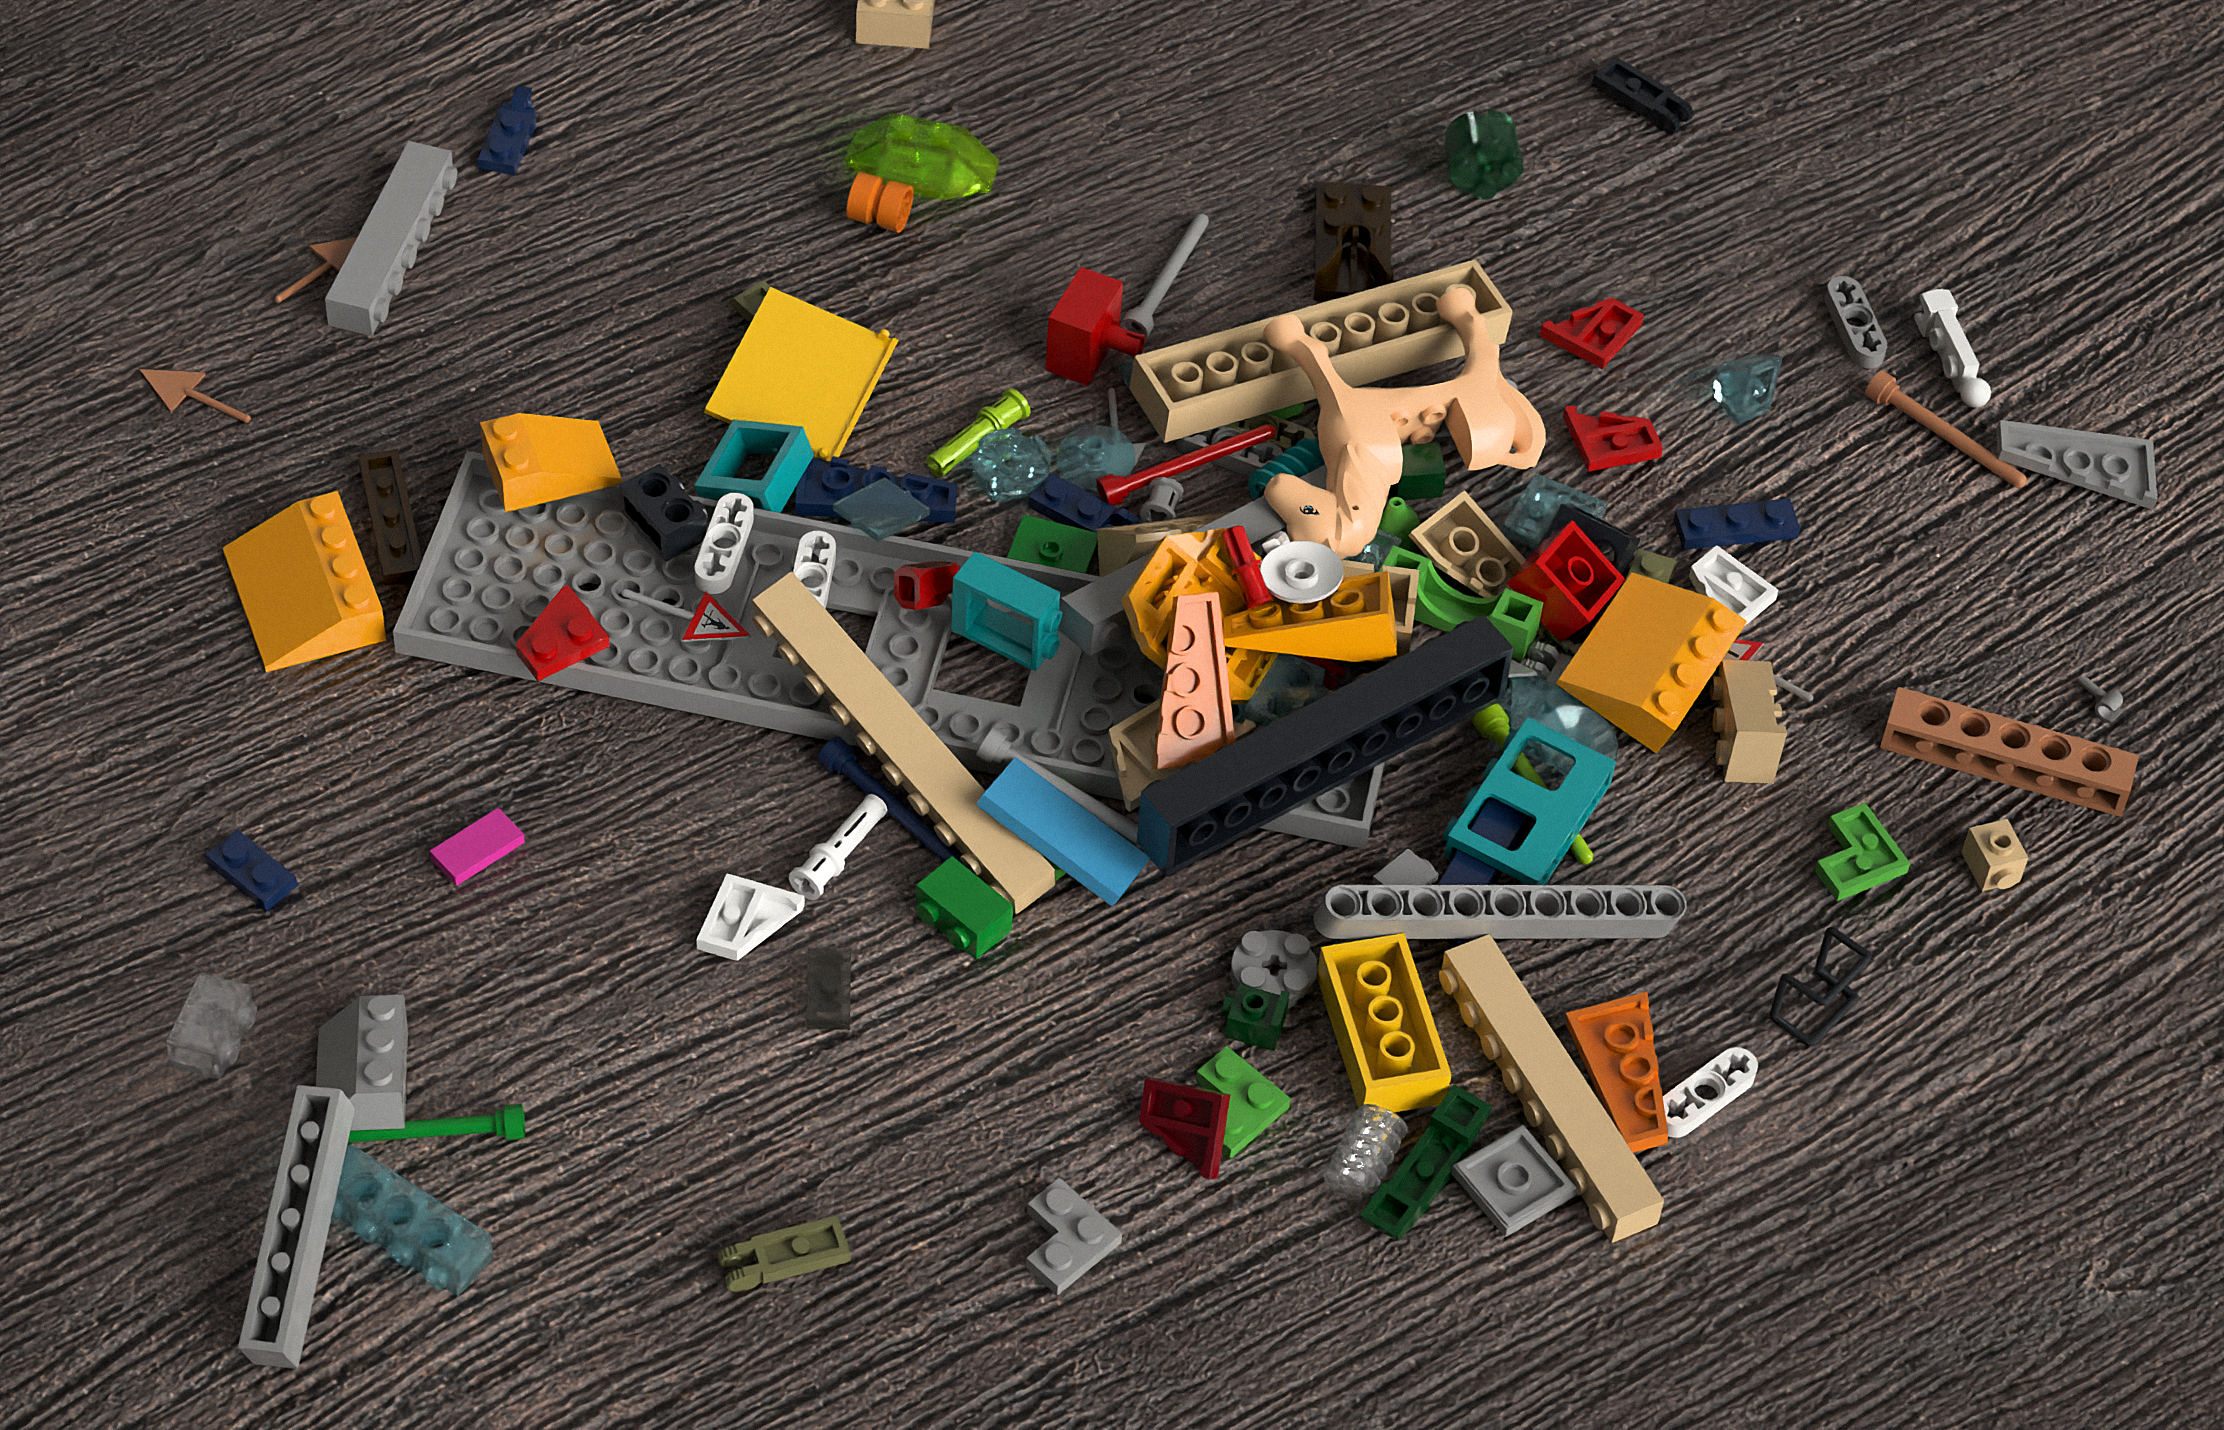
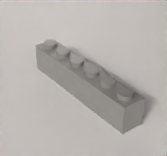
(390, 238)
(297, 1227)

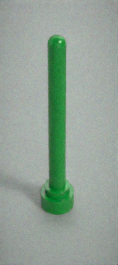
(505, 1122)

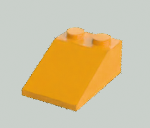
(546, 458)

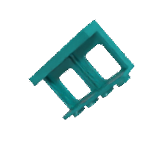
(1557, 813)

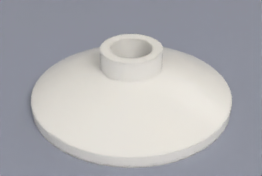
(1302, 571)

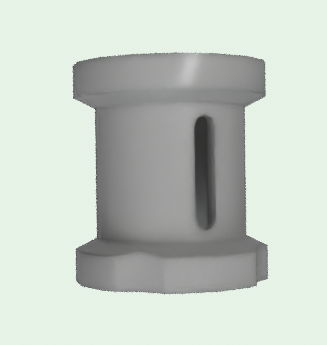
(1161, 500)

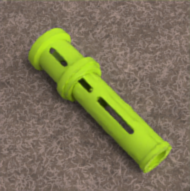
(989, 419)

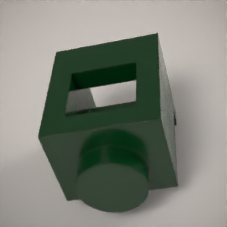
(1255, 1016)

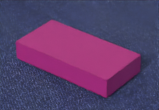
(477, 846)

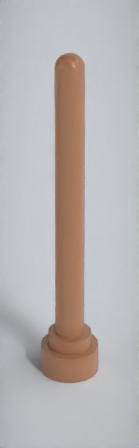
(1885, 390)

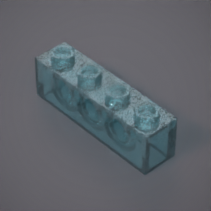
(451, 1266)

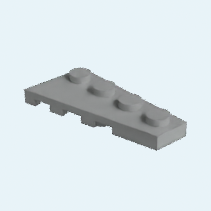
(2092, 460)

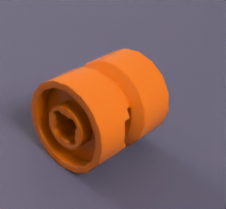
(875, 201)

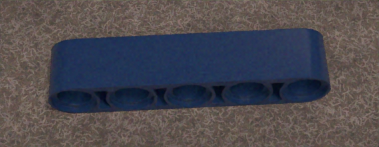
(1498, 824)

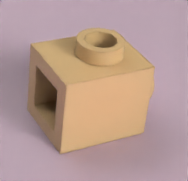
(1994, 855)

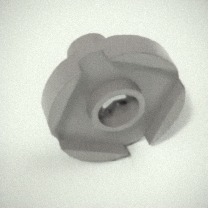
(1277, 948)

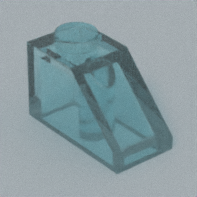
(1747, 385)

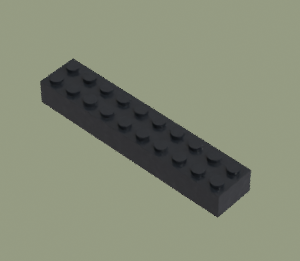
(1323, 744)

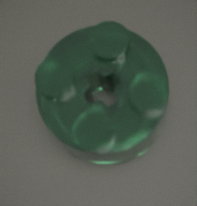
(1483, 153)

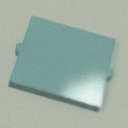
(881, 509)

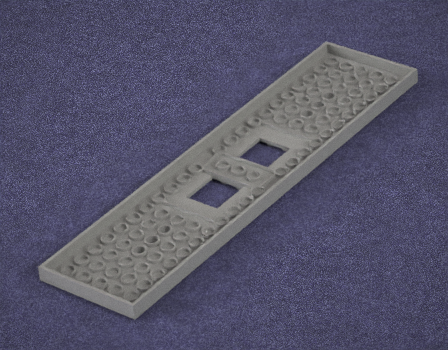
(499, 570)

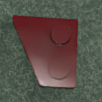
(1188, 1120)

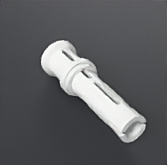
(828, 858)

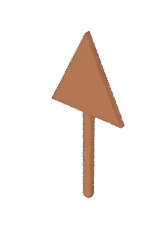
(334, 255)
(176, 385)

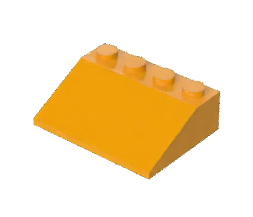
(305, 584)
(1650, 657)

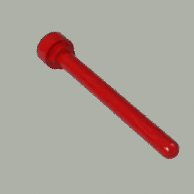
(1116, 488)

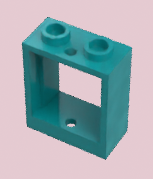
(743, 437)
(997, 630)

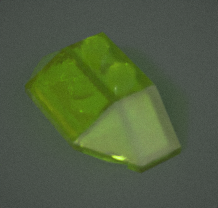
(923, 153)

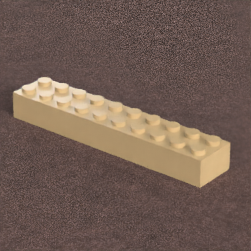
(1366, 336)

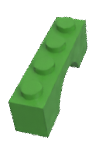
(1444, 607)

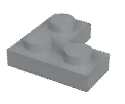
(1078, 1238)

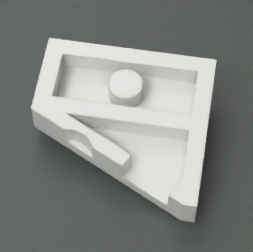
(1732, 584)
(745, 916)

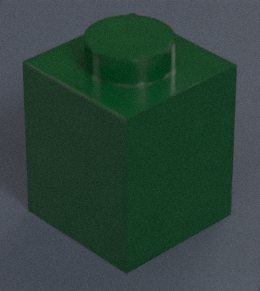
(1422, 472)

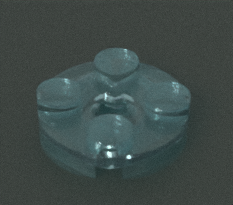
(1005, 481)

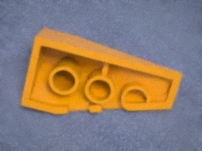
(1346, 626)

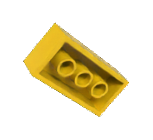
(1383, 1024)

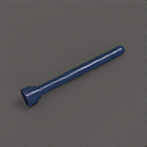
(839, 758)

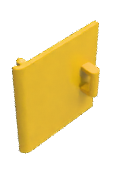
(802, 371)

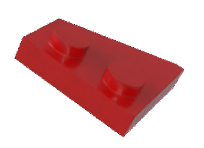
(1596, 331)
(1612, 439)
(560, 636)

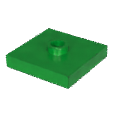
(1053, 545)

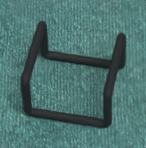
(1839, 986)

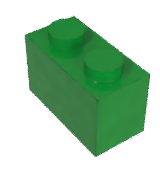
(963, 908)

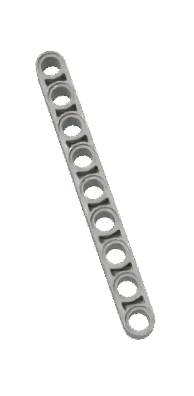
(1482, 918)

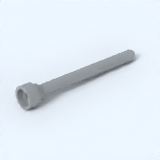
(1140, 318)
(998, 750)

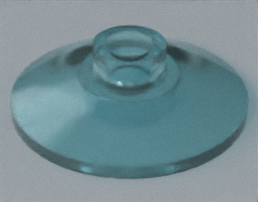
(1083, 466)
(1583, 727)

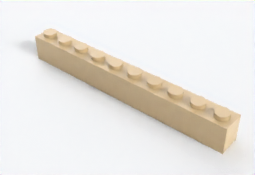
(900, 740)

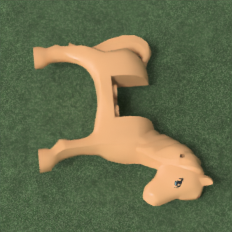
(1365, 428)

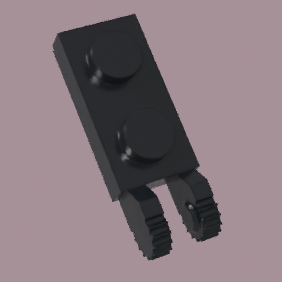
(1643, 95)

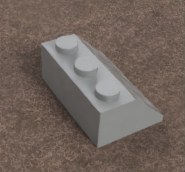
(367, 1059)

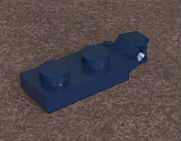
(509, 134)

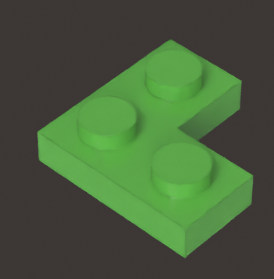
(1867, 857)
(1253, 1098)

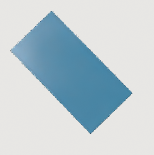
(1063, 831)

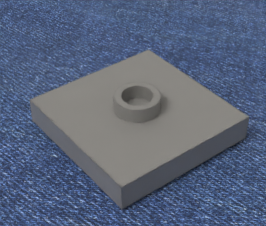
(1514, 1180)

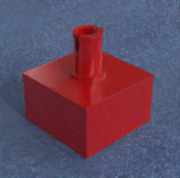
(1087, 327)

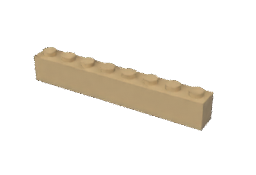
(1550, 1089)

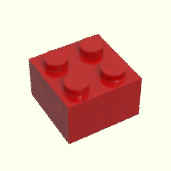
(1569, 580)

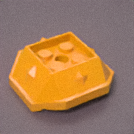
(1192, 566)

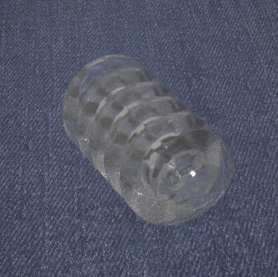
(1365, 1152)

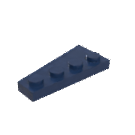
(833, 480)

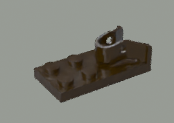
(1351, 239)

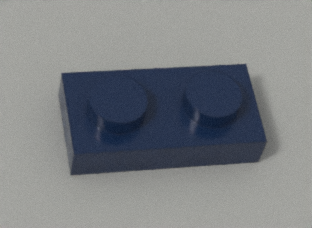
(251, 870)

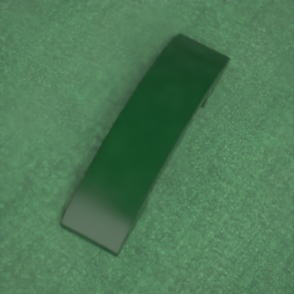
(1428, 1165)

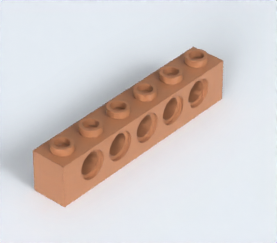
(2010, 751)

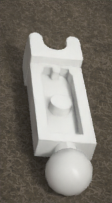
(1952, 346)

